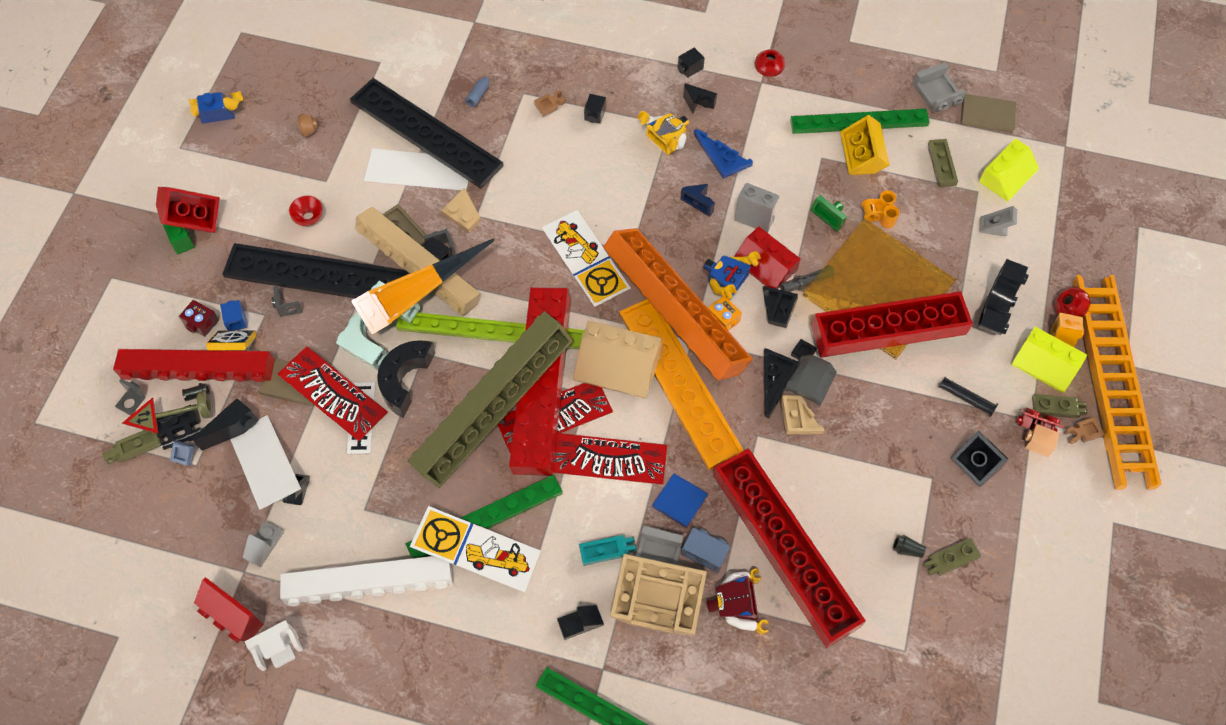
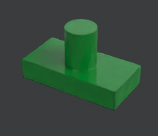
(829, 212)

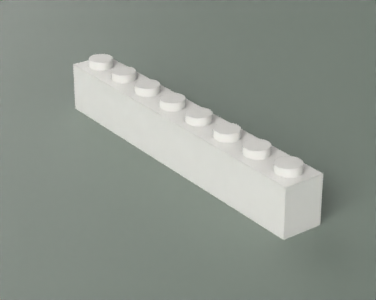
(364, 580)

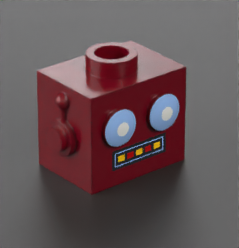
(198, 318)

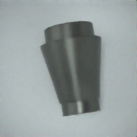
(906, 546)

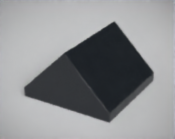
(980, 458)

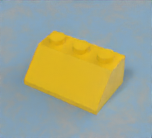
(864, 147)

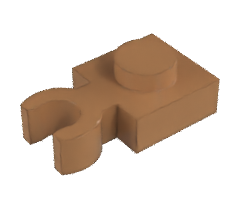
(548, 104)
(1086, 429)

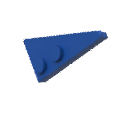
(724, 159)

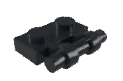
(174, 423)

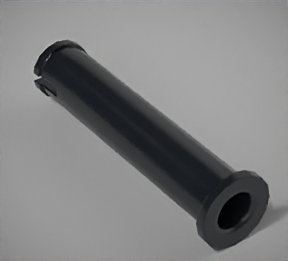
(968, 396)

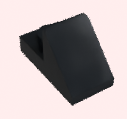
(695, 95)
(298, 497)
(581, 621)

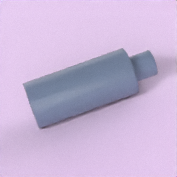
(477, 92)

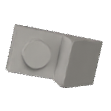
(999, 221)
(262, 544)

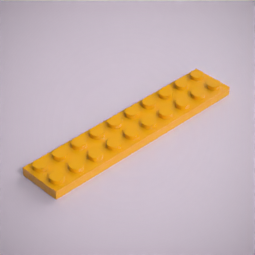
(685, 388)

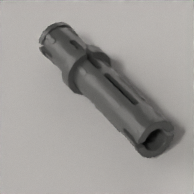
(799, 282)

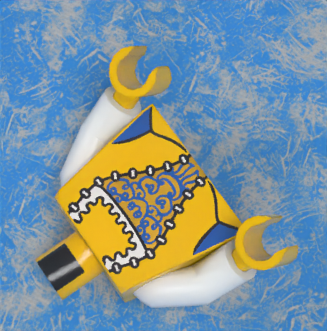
(665, 131)

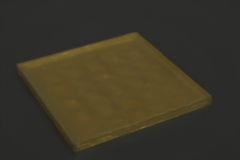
(875, 271)

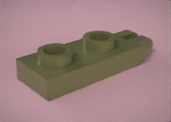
(1059, 406)
(953, 557)

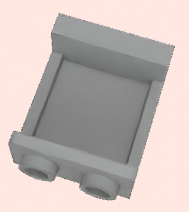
(937, 88)
(756, 207)
(659, 545)

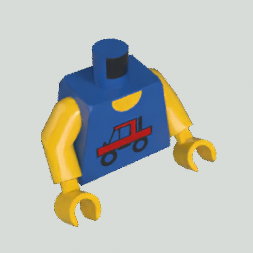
(215, 106)
(730, 273)

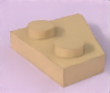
(462, 211)
(798, 417)

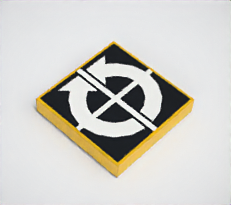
(231, 340)

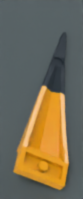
(388, 302)

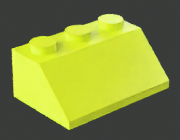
(1010, 170)
(1049, 359)

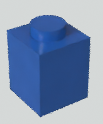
(233, 315)

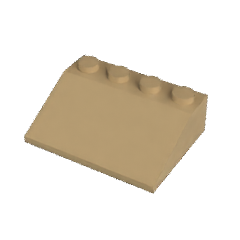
(617, 359)

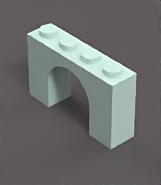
(355, 342)

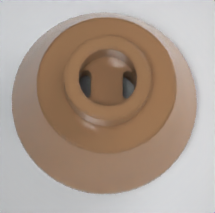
(307, 124)

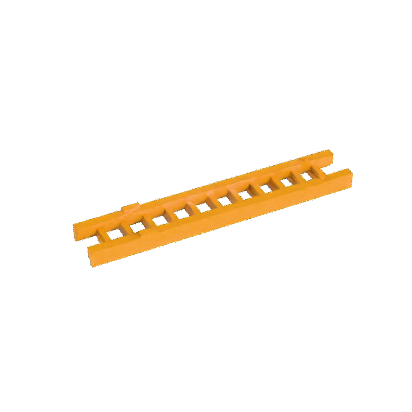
(1128, 376)

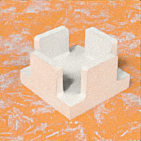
(274, 644)

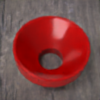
(769, 67)
(304, 205)
(1079, 305)

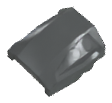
(812, 378)

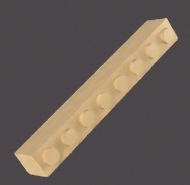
(413, 257)

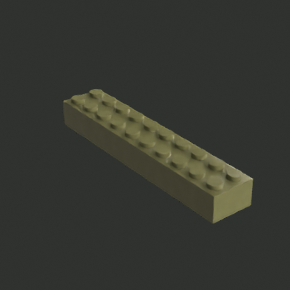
(490, 400)

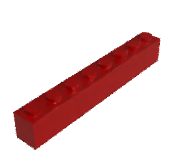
(194, 364)

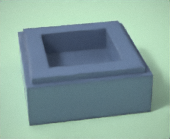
(182, 453)

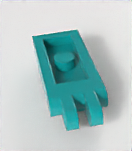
(606, 549)

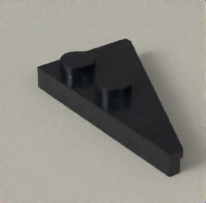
(776, 376)

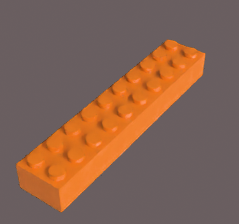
(677, 304)

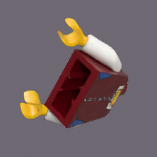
(738, 602)

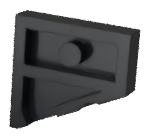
(779, 305)

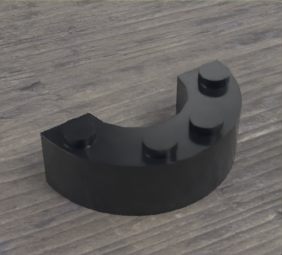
(1002, 297)
(394, 368)

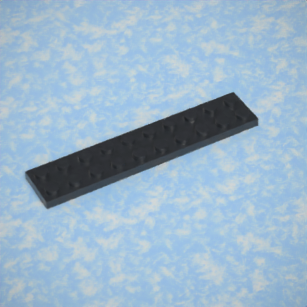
(427, 132)
(306, 271)

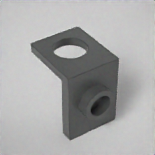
(442, 236)
(281, 308)
(133, 392)

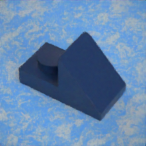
(696, 198)

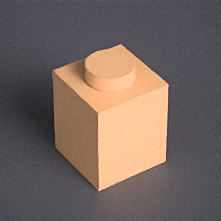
(1041, 440)

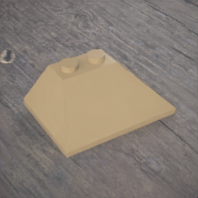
(658, 595)

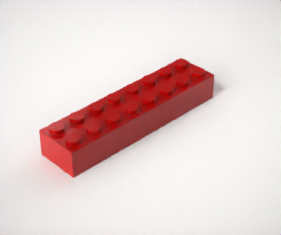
(891, 324)

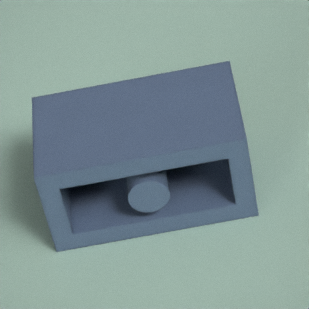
(705, 549)

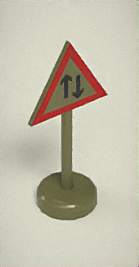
(146, 417)

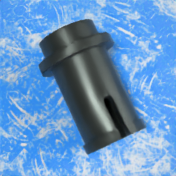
(191, 393)

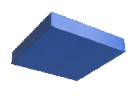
(680, 500)

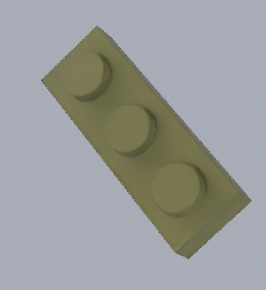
(943, 162)

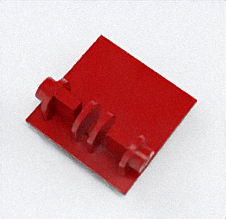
(1028, 415)

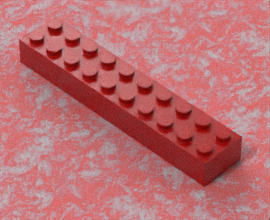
(539, 408)
(788, 548)

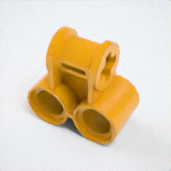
(882, 209)

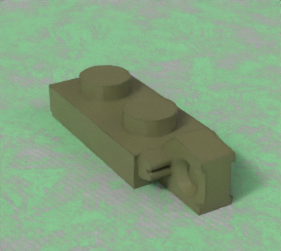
(132, 446)

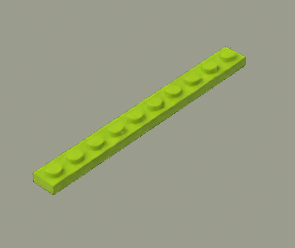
(473, 328)

